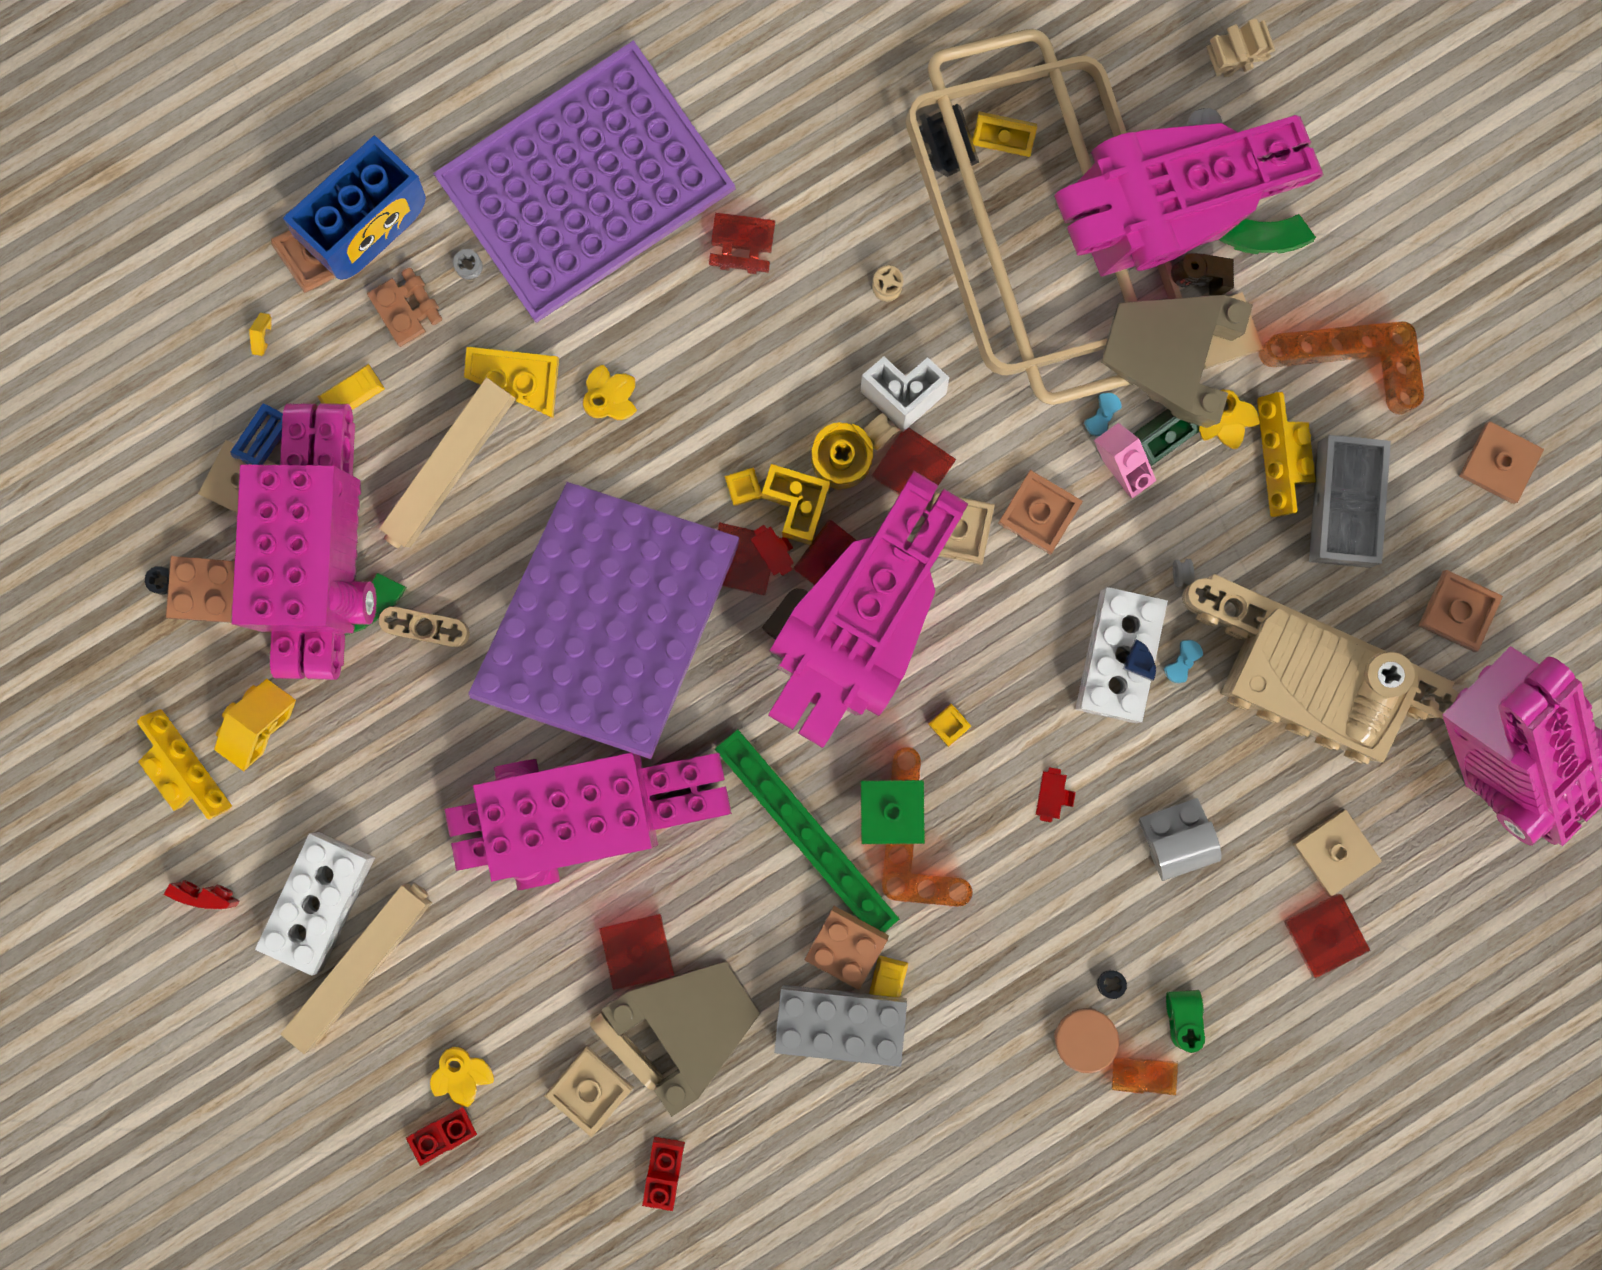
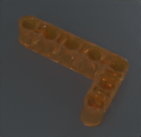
(1354, 348)
(904, 869)

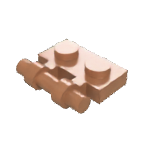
(396, 311)

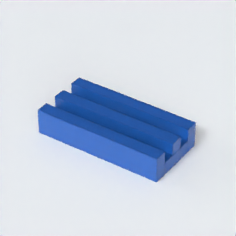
(249, 432)

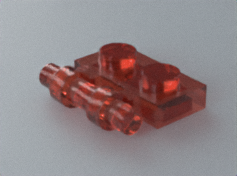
(745, 234)

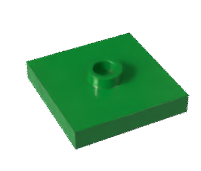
(892, 812)

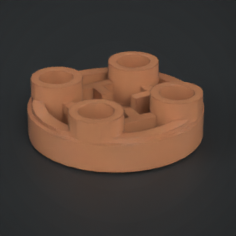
(1086, 1040)

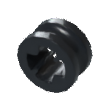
(150, 580)
(1112, 994)

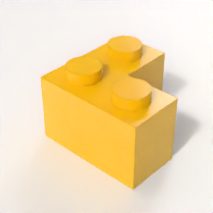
(803, 495)
(251, 722)

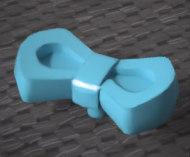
(1108, 405)
(1189, 652)

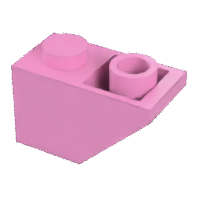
(1125, 459)

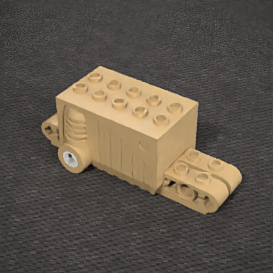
(1316, 674)

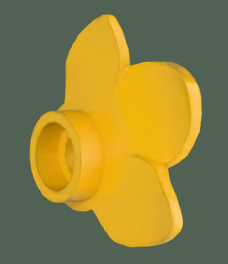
(612, 391)
(1233, 422)
(460, 1081)

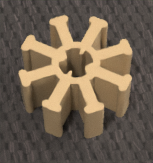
(1240, 48)

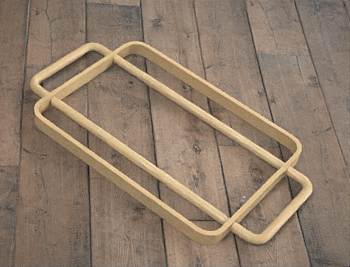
(943, 96)

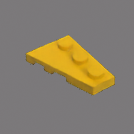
(522, 375)

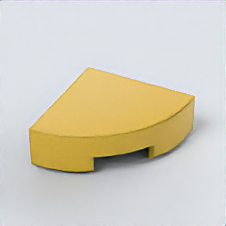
(257, 333)

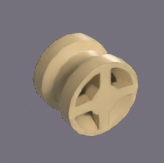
(889, 277)
(881, 431)

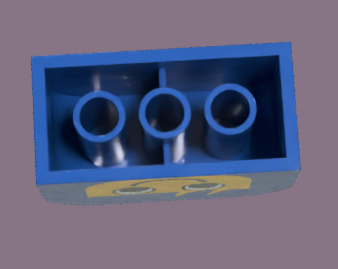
(358, 209)

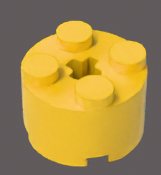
(842, 438)

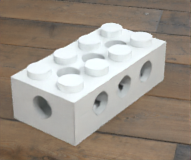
(1101, 663)
(295, 906)

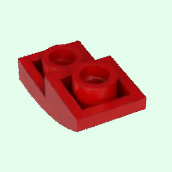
(209, 898)
(441, 1136)
(663, 1173)

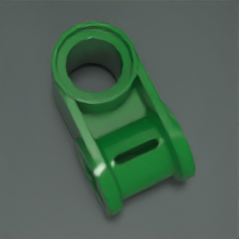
(1186, 1014)

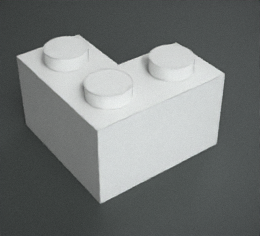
(902, 396)

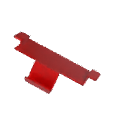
(773, 550)
(1053, 795)

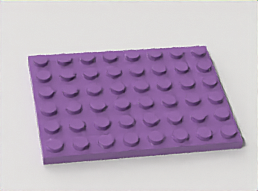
(584, 181)
(606, 620)

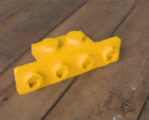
(1285, 454)
(177, 769)

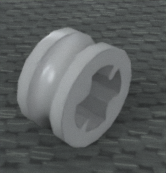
(470, 255)
(1183, 572)

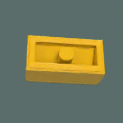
(1004, 134)

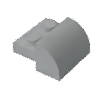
(1181, 839)

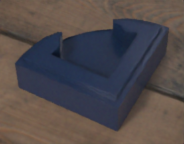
(1140, 661)

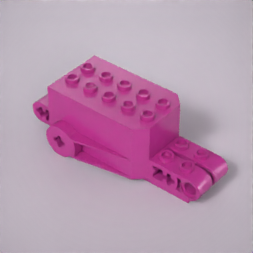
(1179, 188)
(864, 616)

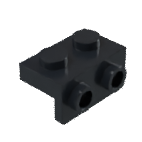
(936, 135)

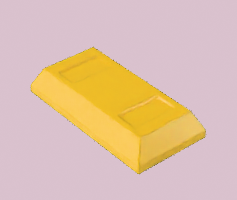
(354, 389)
(888, 977)

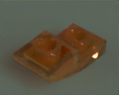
(1145, 1075)

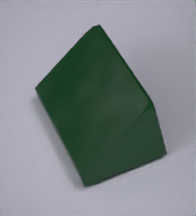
(1164, 435)

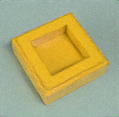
(743, 486)
(949, 725)

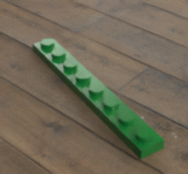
(806, 832)

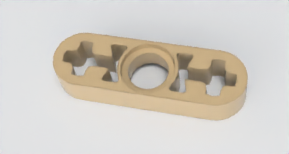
(399, 630)
(627, 1052)

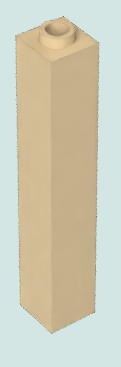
(446, 464)
(356, 967)

